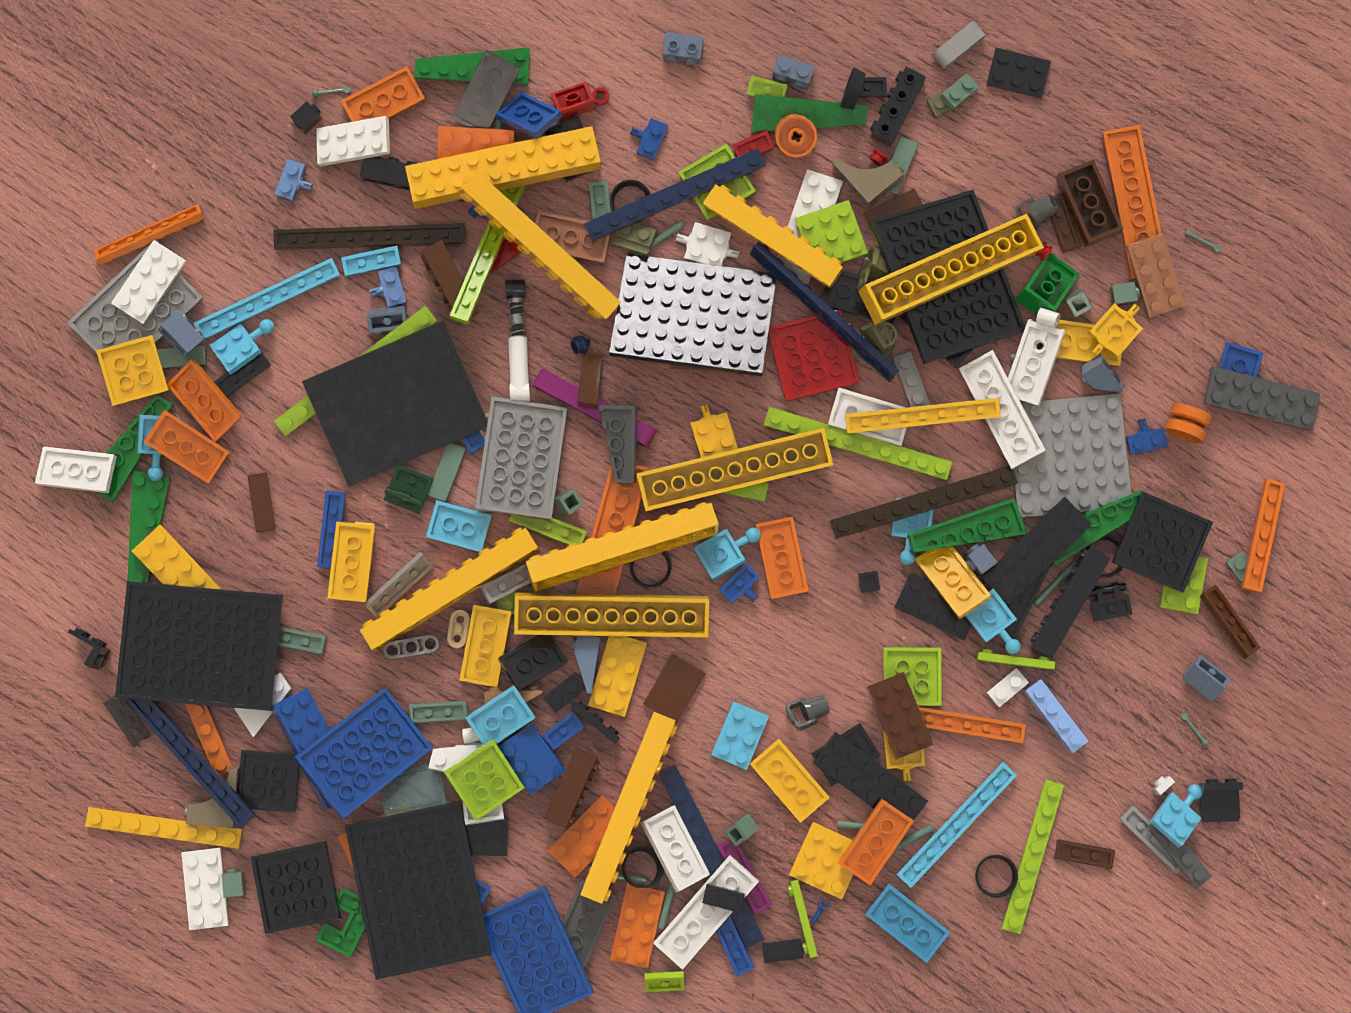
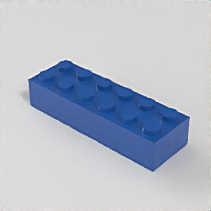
(301, 726)

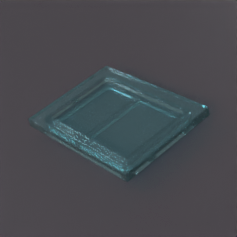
(413, 790)

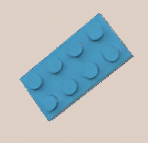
(907, 923)

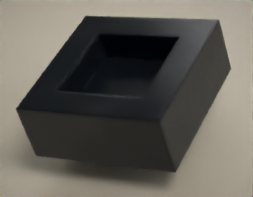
(869, 581)

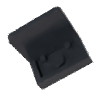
(98, 655)
(1220, 800)

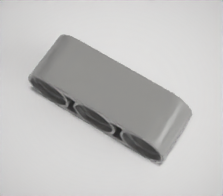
(959, 45)
(402, 647)

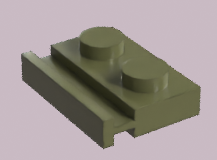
(635, 239)

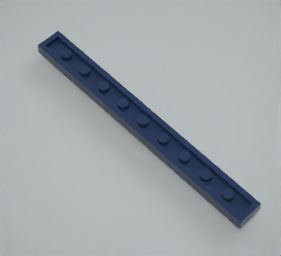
(674, 195)
(824, 312)
(193, 760)
(706, 847)

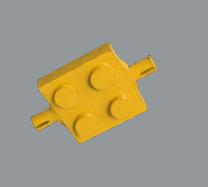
(1115, 330)
(713, 433)
(905, 763)

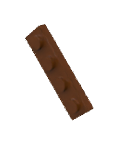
(1230, 621)

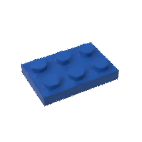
(528, 115)
(1240, 359)

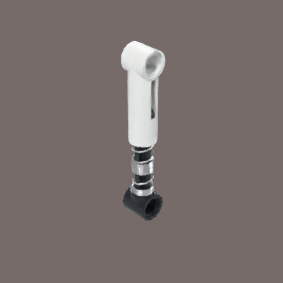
(517, 342)

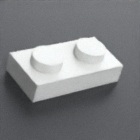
(1007, 687)

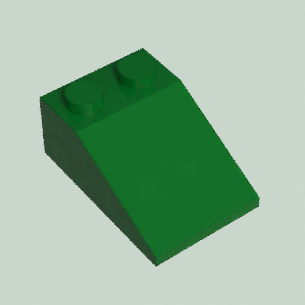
(1047, 285)

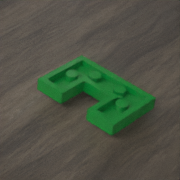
(348, 938)

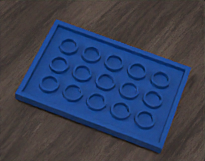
(363, 753)
(535, 954)

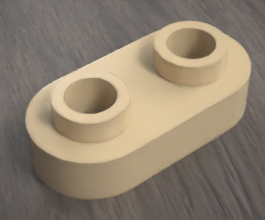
(458, 628)

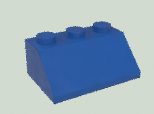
(531, 759)

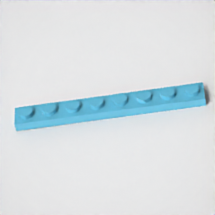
(267, 299)
(956, 824)

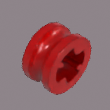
(606, 96)
(878, 158)
(1043, 253)

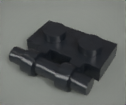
(1110, 608)

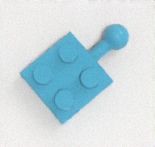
(238, 347)
(145, 424)
(909, 525)
(722, 554)
(992, 619)
(1175, 816)

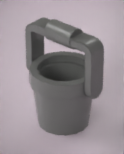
(1040, 209)
(811, 709)

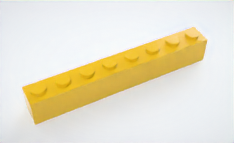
(770, 234)

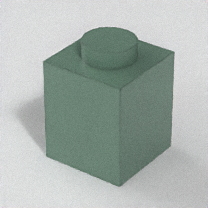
(1124, 294)
(1078, 302)
(568, 502)
(741, 829)
(233, 883)

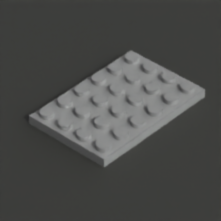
(106, 325)
(521, 458)

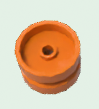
(804, 143)
(1188, 423)

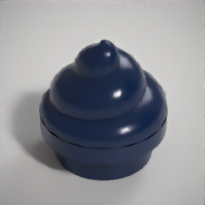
(580, 344)

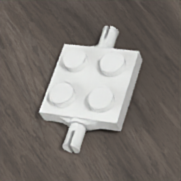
(707, 245)

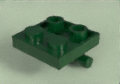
(408, 489)

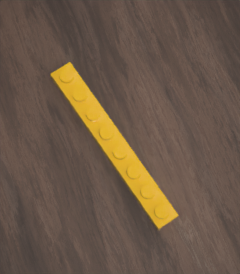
(922, 415)
(163, 828)

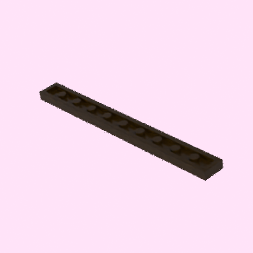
(368, 236)
(923, 502)

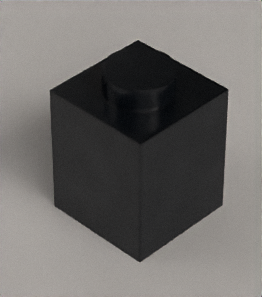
(306, 117)

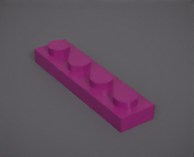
(757, 896)

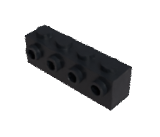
(899, 104)

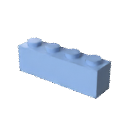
(1055, 716)

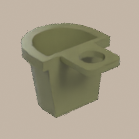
(872, 266)
(879, 336)

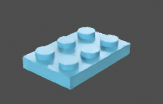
(458, 526)
(500, 716)
(740, 735)

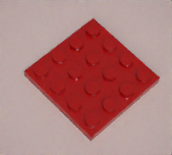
(811, 358)

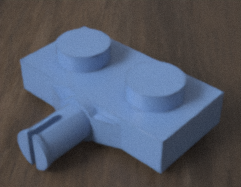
(292, 180)
(390, 287)

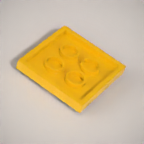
(132, 370)
(819, 860)

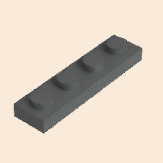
(1184, 859)

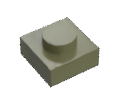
(937, 105)

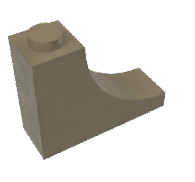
(870, 183)
(208, 811)

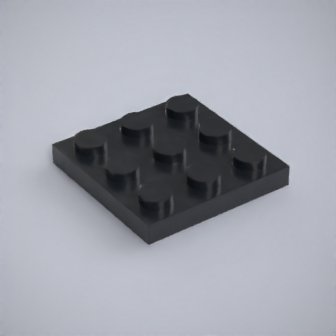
(268, 780)

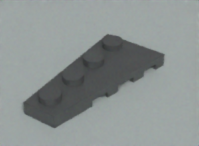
(621, 435)

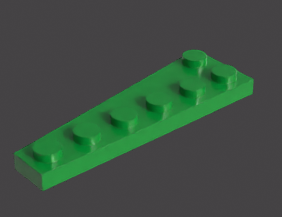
(463, 66)
(771, 109)
(126, 448)
(146, 514)
(1103, 520)
(983, 525)

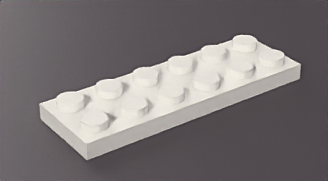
(815, 194)
(1013, 429)
(699, 920)

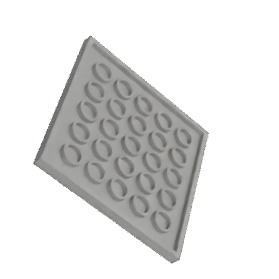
(1081, 459)

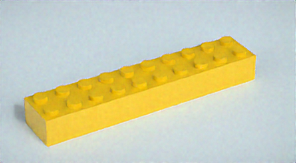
(505, 166)
(539, 246)
(950, 269)
(734, 469)
(622, 547)
(449, 590)
(611, 615)
(627, 808)

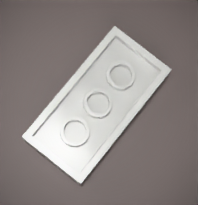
(353, 141)
(149, 282)
(851, 402)
(75, 469)
(675, 848)
(204, 889)

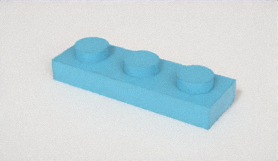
(371, 261)

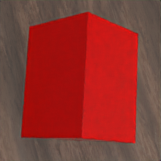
(574, 100)

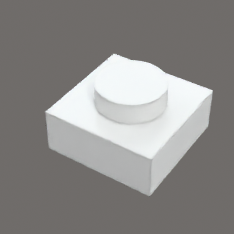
(1162, 784)

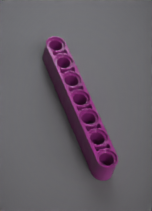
(568, 394)

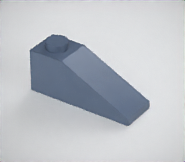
(586, 656)

